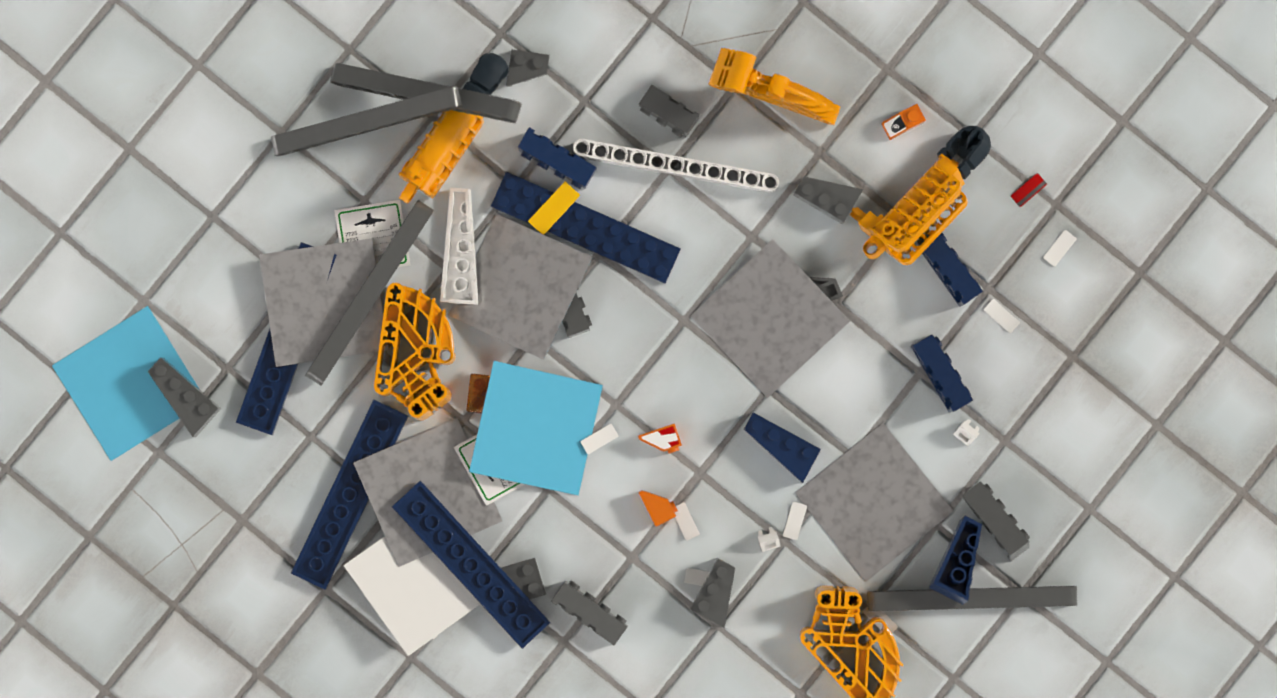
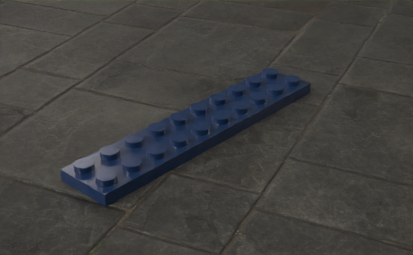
(590, 229)
(268, 387)
(346, 498)
(471, 564)

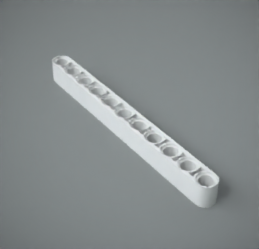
(685, 165)

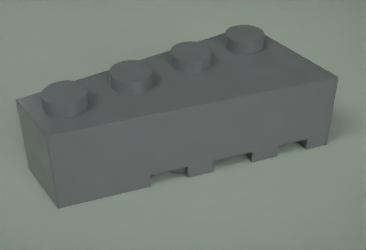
(575, 320)
(186, 399)

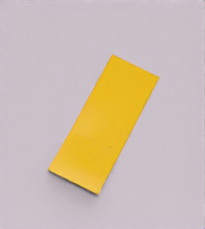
(554, 208)

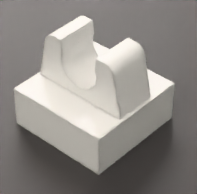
(966, 432)
(769, 540)

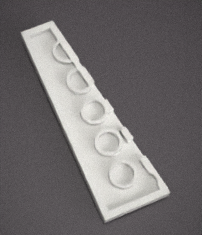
(459, 263)

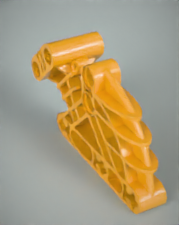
(736, 74)
(422, 392)
(838, 609)

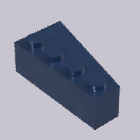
(556, 158)
(951, 271)
(941, 373)
(784, 446)
(957, 564)

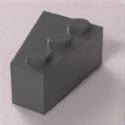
(668, 111)
(828, 197)
(715, 593)

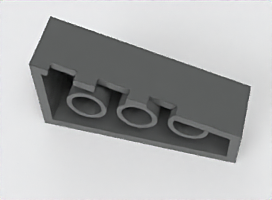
(997, 520)
(589, 612)

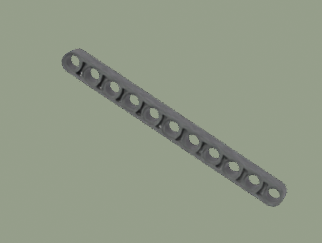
(404, 88)
(366, 121)
(369, 292)
(978, 598)

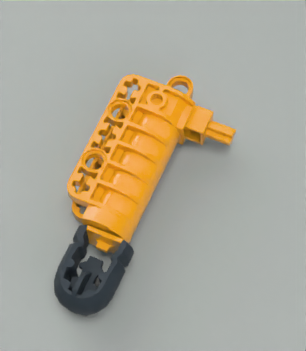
(450, 134)
(926, 200)

